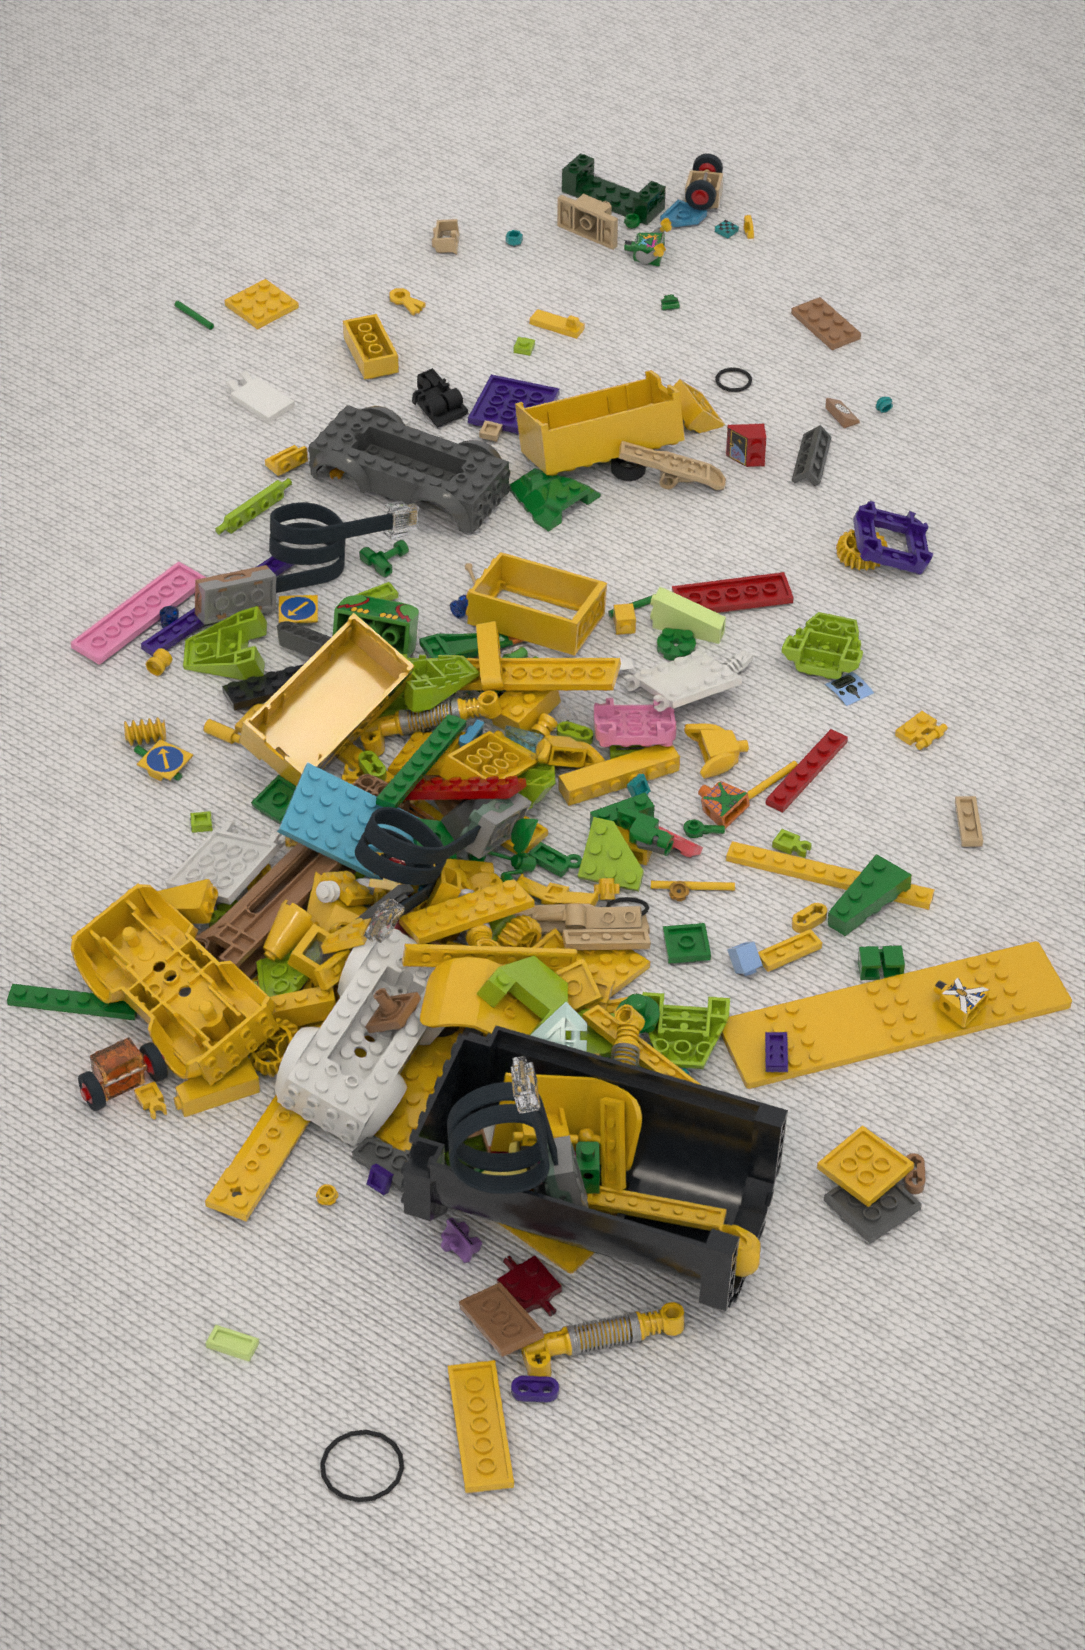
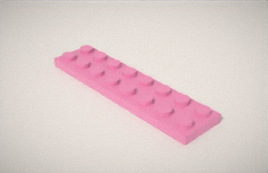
(136, 613)

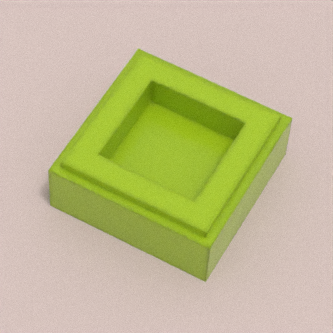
(201, 821)

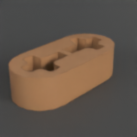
(918, 1173)

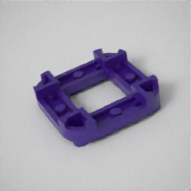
(871, 549)

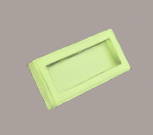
(232, 1343)

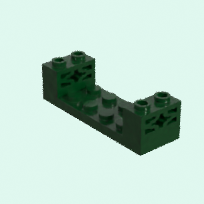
(579, 179)

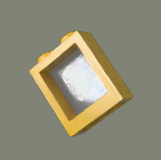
(309, 954)

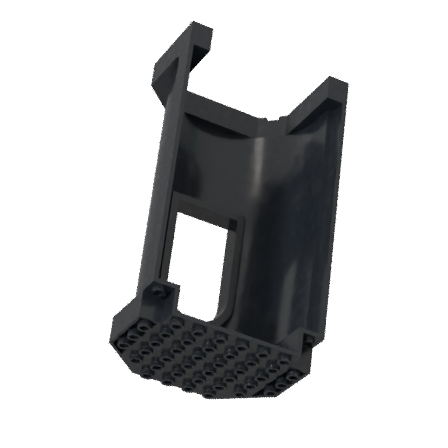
(689, 1149)

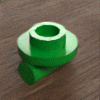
(670, 302)

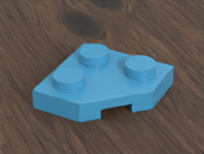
(683, 215)

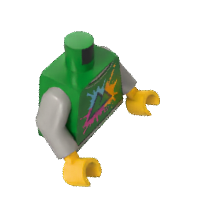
(650, 246)

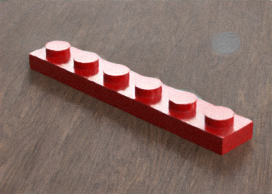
(806, 770)

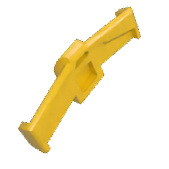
(556, 893)

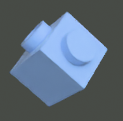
(745, 958)

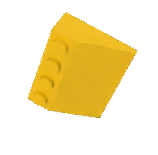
(486, 758)

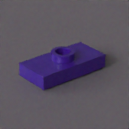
(776, 1051)

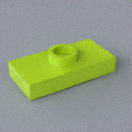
(383, 591)

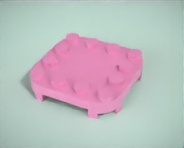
(633, 725)

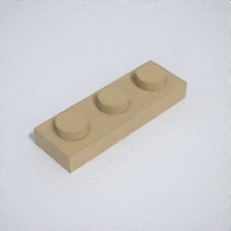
(968, 821)

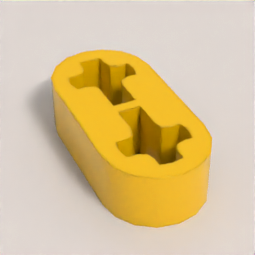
(807, 915)

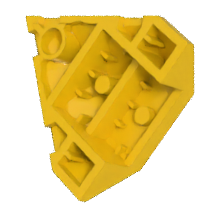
(331, 912)

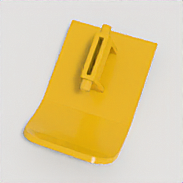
(454, 1001)
(570, 1107)

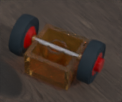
(120, 1070)

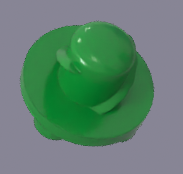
(646, 1007)

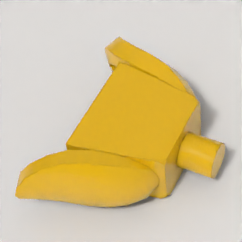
(717, 747)
(566, 752)

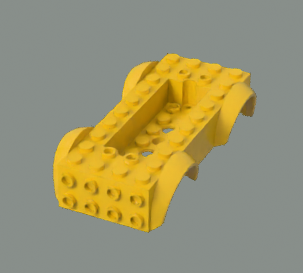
(195, 1033)

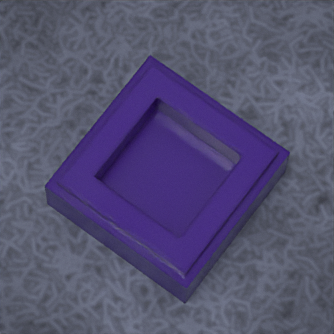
(379, 1179)

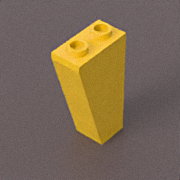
(193, 900)

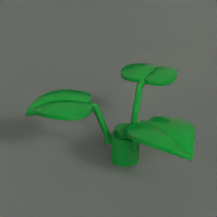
(520, 837)

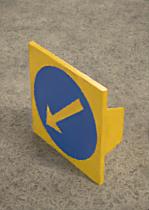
(298, 608)
(164, 760)

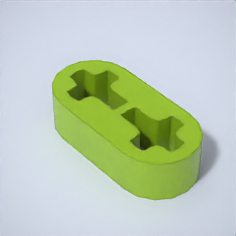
(575, 731)
(375, 765)

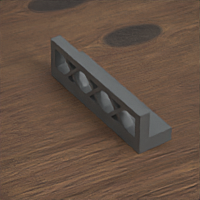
(812, 456)

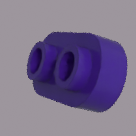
(535, 1388)

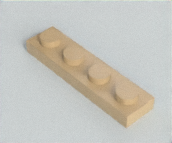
(606, 939)

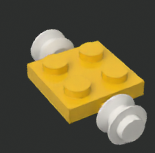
(345, 887)

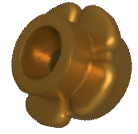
(673, 891)

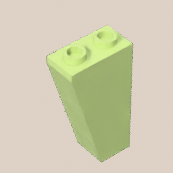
(680, 613)

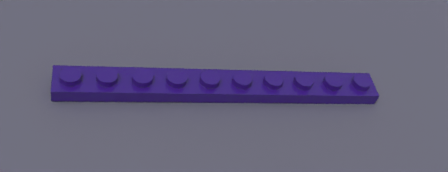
(190, 622)

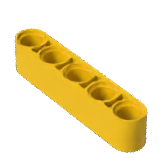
(489, 656)

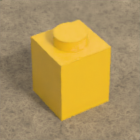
(624, 619)

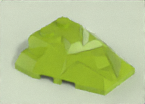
(825, 646)
(688, 1032)

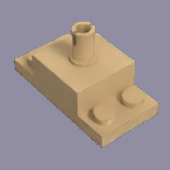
(588, 219)

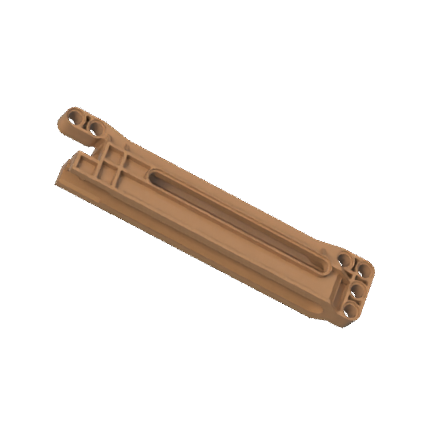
(245, 927)

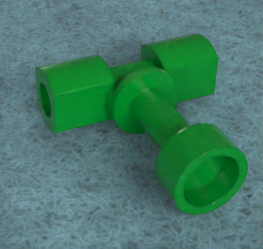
(380, 559)

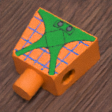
(723, 802)

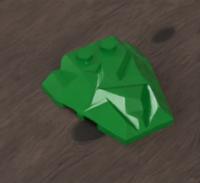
(550, 495)

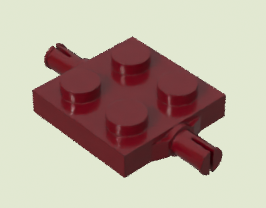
(530, 1284)

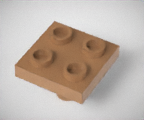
(392, 1011)

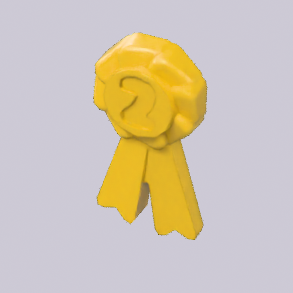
(402, 297)

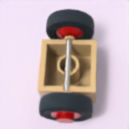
(705, 183)

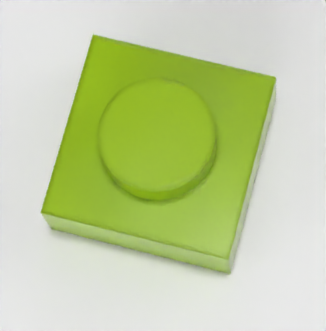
(524, 346)

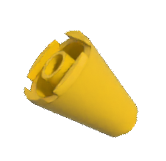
(287, 930)

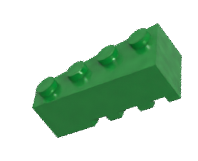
(871, 890)

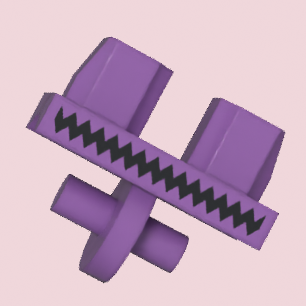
(456, 1238)

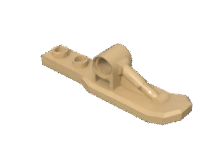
(673, 467)
(584, 917)

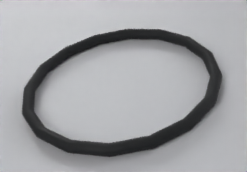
(367, 1498)

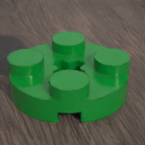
(669, 637)

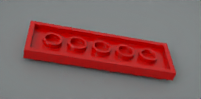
(739, 592)
(467, 788)

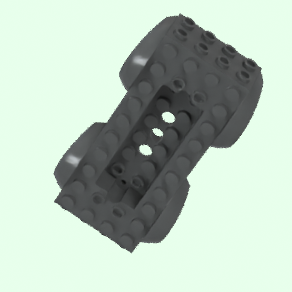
(412, 464)

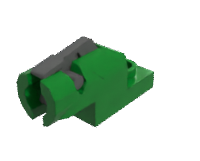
(645, 831)

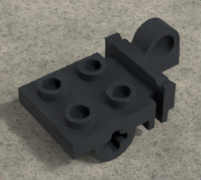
(437, 399)

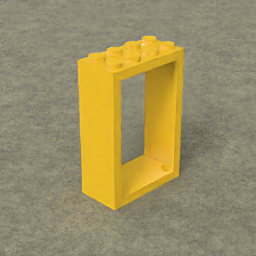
(543, 584)

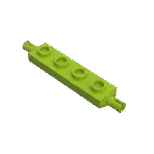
(253, 507)

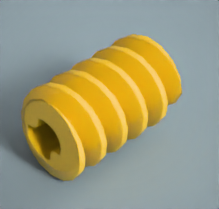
(145, 731)

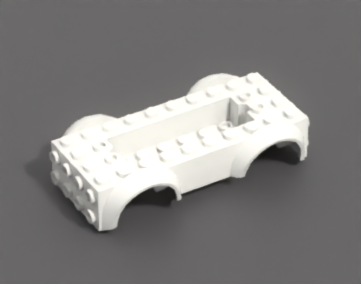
(319, 1068)

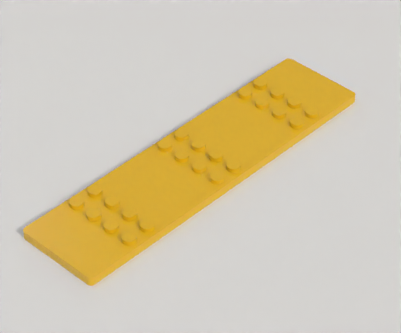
(893, 1014)

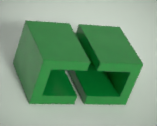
(872, 957)

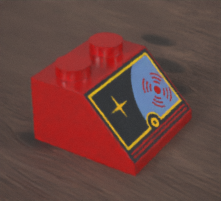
(746, 444)

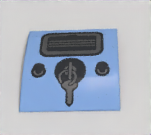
(850, 688)

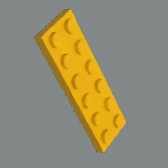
(466, 912)
(480, 1426)

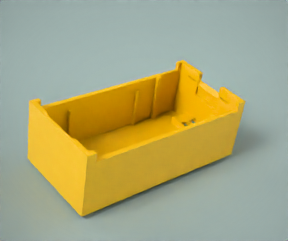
(594, 424)

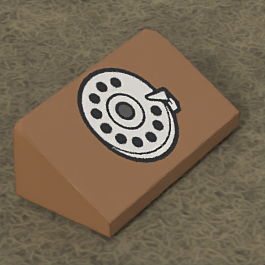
(841, 412)

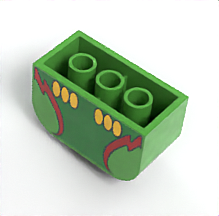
(390, 619)

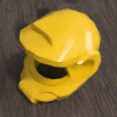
(748, 1250)

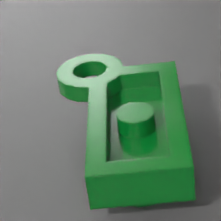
(554, 860)

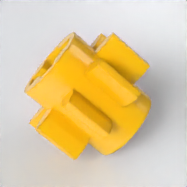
(607, 889)

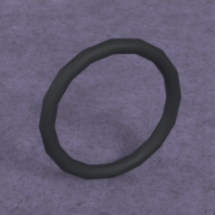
(733, 389)
(630, 899)

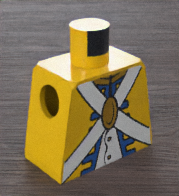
(961, 999)

